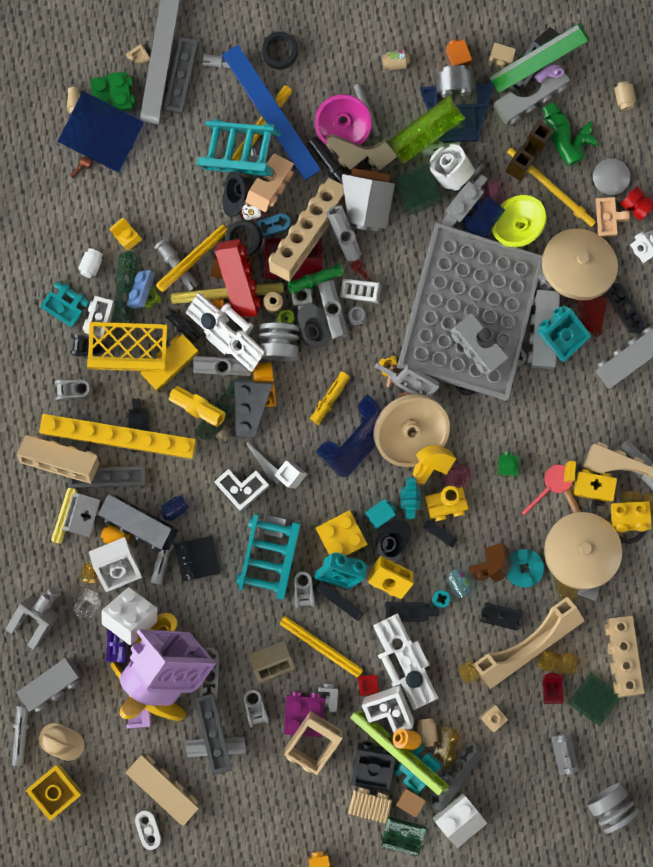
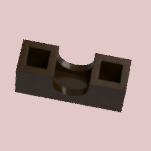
(530, 151)

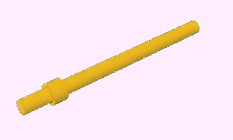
(579, 211)

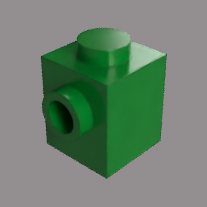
(507, 465)

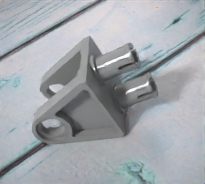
(40, 611)

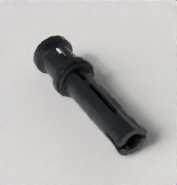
(334, 170)

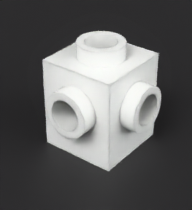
(643, 245)

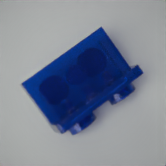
(484, 218)

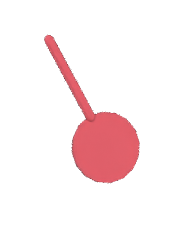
(554, 481)

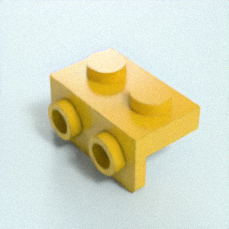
(631, 516)

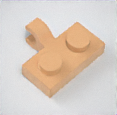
(608, 217)

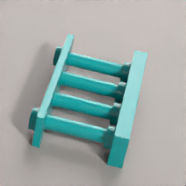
(242, 166)
(283, 568)

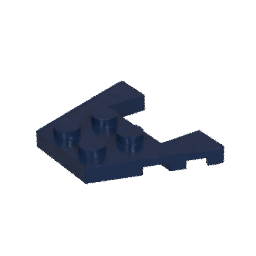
(469, 128)

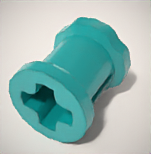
(439, 604)

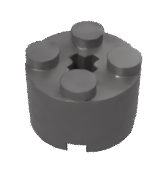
(454, 80)

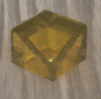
(467, 672)

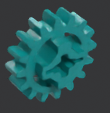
(410, 498)

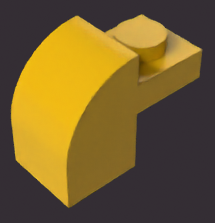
(432, 458)

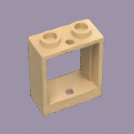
(322, 727)

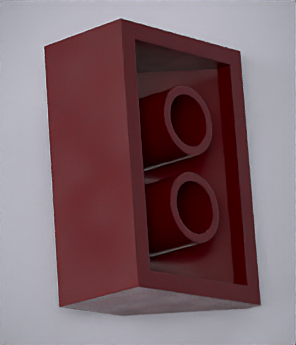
(311, 264)

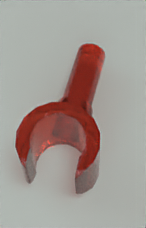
(356, 266)

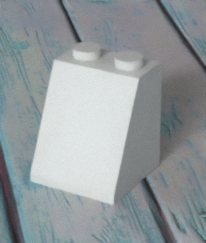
(459, 820)

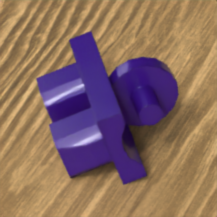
(116, 648)

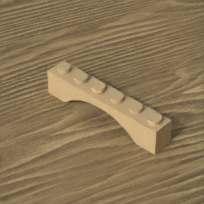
(604, 460)
(559, 622)

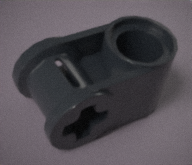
(81, 346)

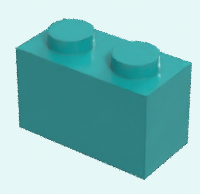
(380, 513)

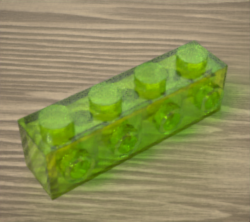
(426, 129)

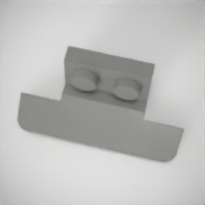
(413, 381)

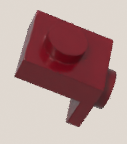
(552, 688)

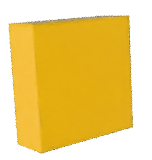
(569, 473)

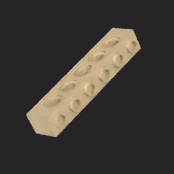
(287, 266)

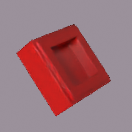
(368, 685)

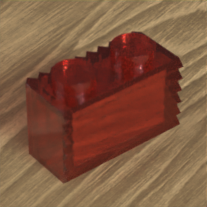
(592, 314)

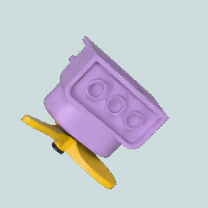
(160, 671)

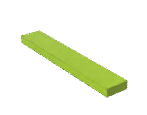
(407, 758)

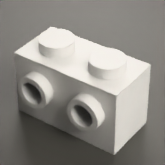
(100, 311)

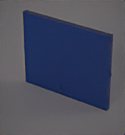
(100, 131)

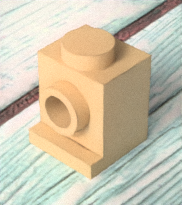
(502, 56)

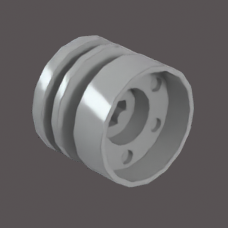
(279, 341)
(615, 811)

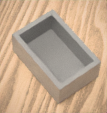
(50, 685)

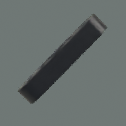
(627, 300)
(338, 600)

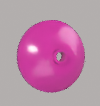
(332, 109)

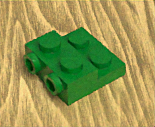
(114, 90)

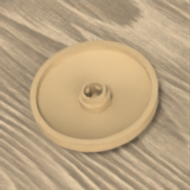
(579, 264)
(408, 427)
(583, 550)

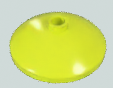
(520, 212)

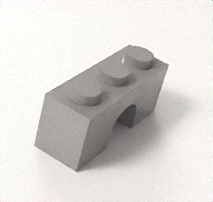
(486, 358)

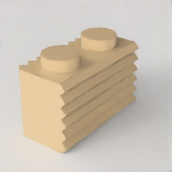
(370, 805)

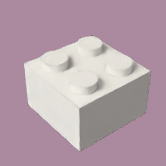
(115, 564)
(128, 615)

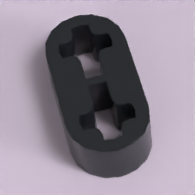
(440, 533)

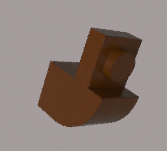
(497, 564)

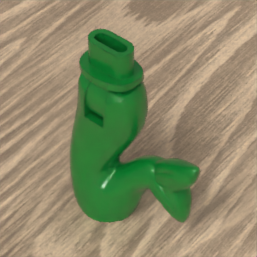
(561, 136)

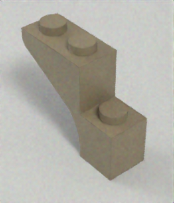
(352, 153)

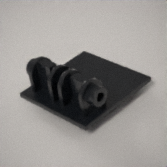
(197, 558)

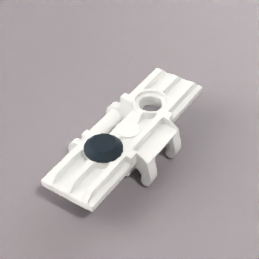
(221, 336)
(412, 660)

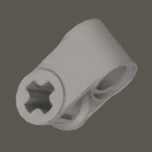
(68, 390)
(303, 592)
(255, 709)

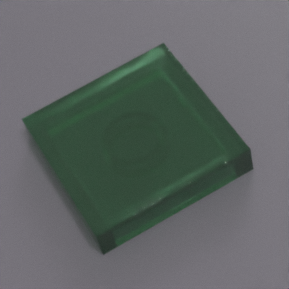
(594, 699)

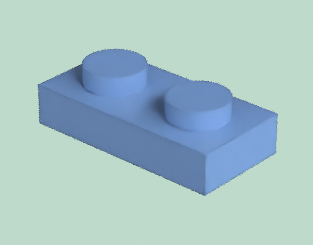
(141, 289)

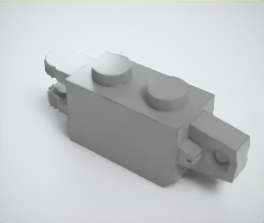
(464, 202)

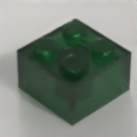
(417, 190)

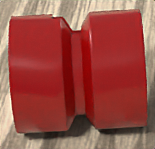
(638, 203)

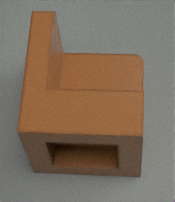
(410, 802)

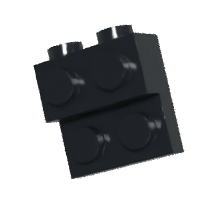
(373, 767)

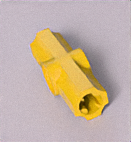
(197, 406)

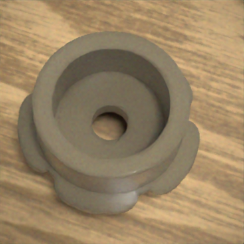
(223, 433)

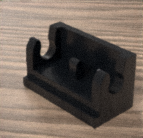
(501, 616)

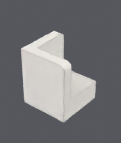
(290, 474)

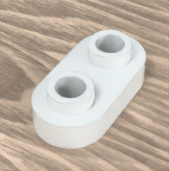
(148, 829)

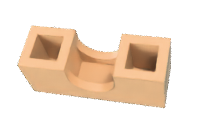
(264, 193)

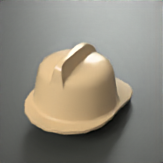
(61, 742)

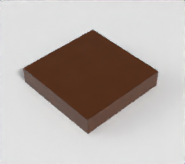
(370, 174)

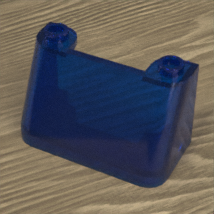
(346, 458)

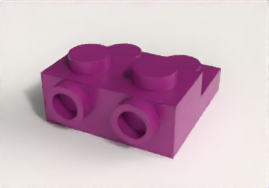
(298, 708)

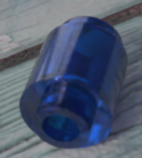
(174, 508)

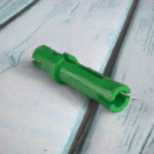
(316, 278)

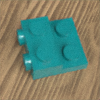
(563, 332)
(341, 571)

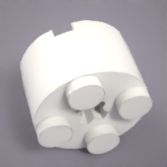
(451, 167)

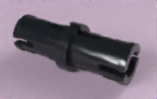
(183, 325)

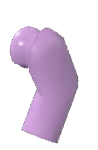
(549, 71)

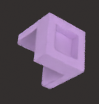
(142, 720)

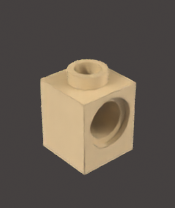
(493, 718)

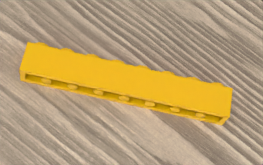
(118, 436)

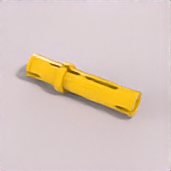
(327, 402)

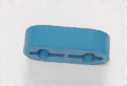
(273, 220)

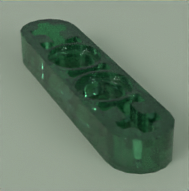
(122, 286)
(220, 405)

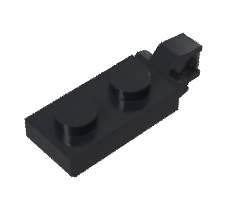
(138, 417)
(410, 611)

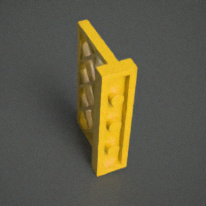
(122, 363)

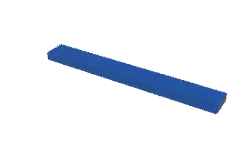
(271, 112)

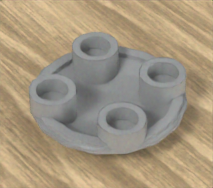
(611, 176)

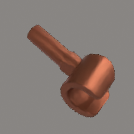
(84, 162)

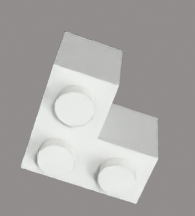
(241, 493)
(389, 704)

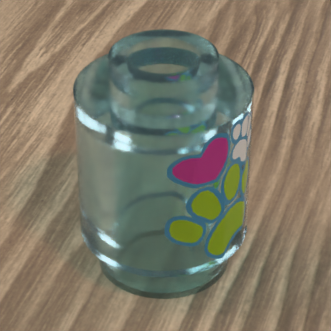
(458, 583)

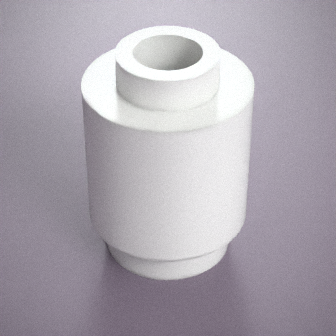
(90, 263)

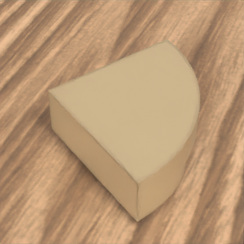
(138, 55)

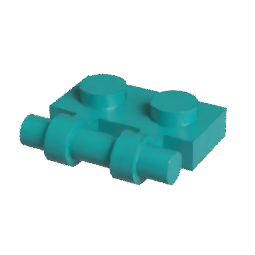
(62, 309)
(412, 780)

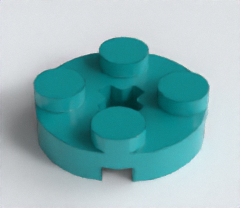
(535, 566)

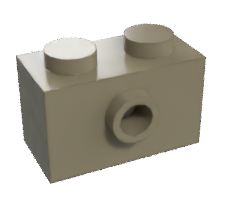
(271, 661)

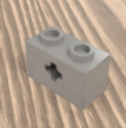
(73, 520)

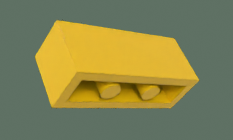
(177, 357)

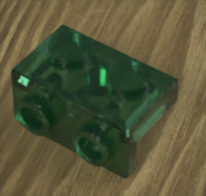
(403, 836)

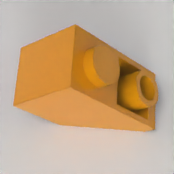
(264, 372)

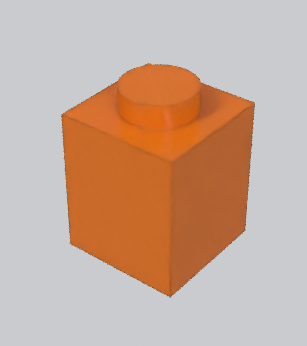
(458, 53)

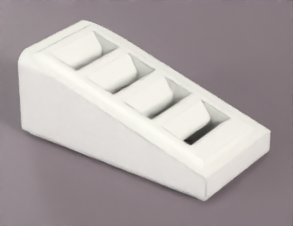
(376, 296)

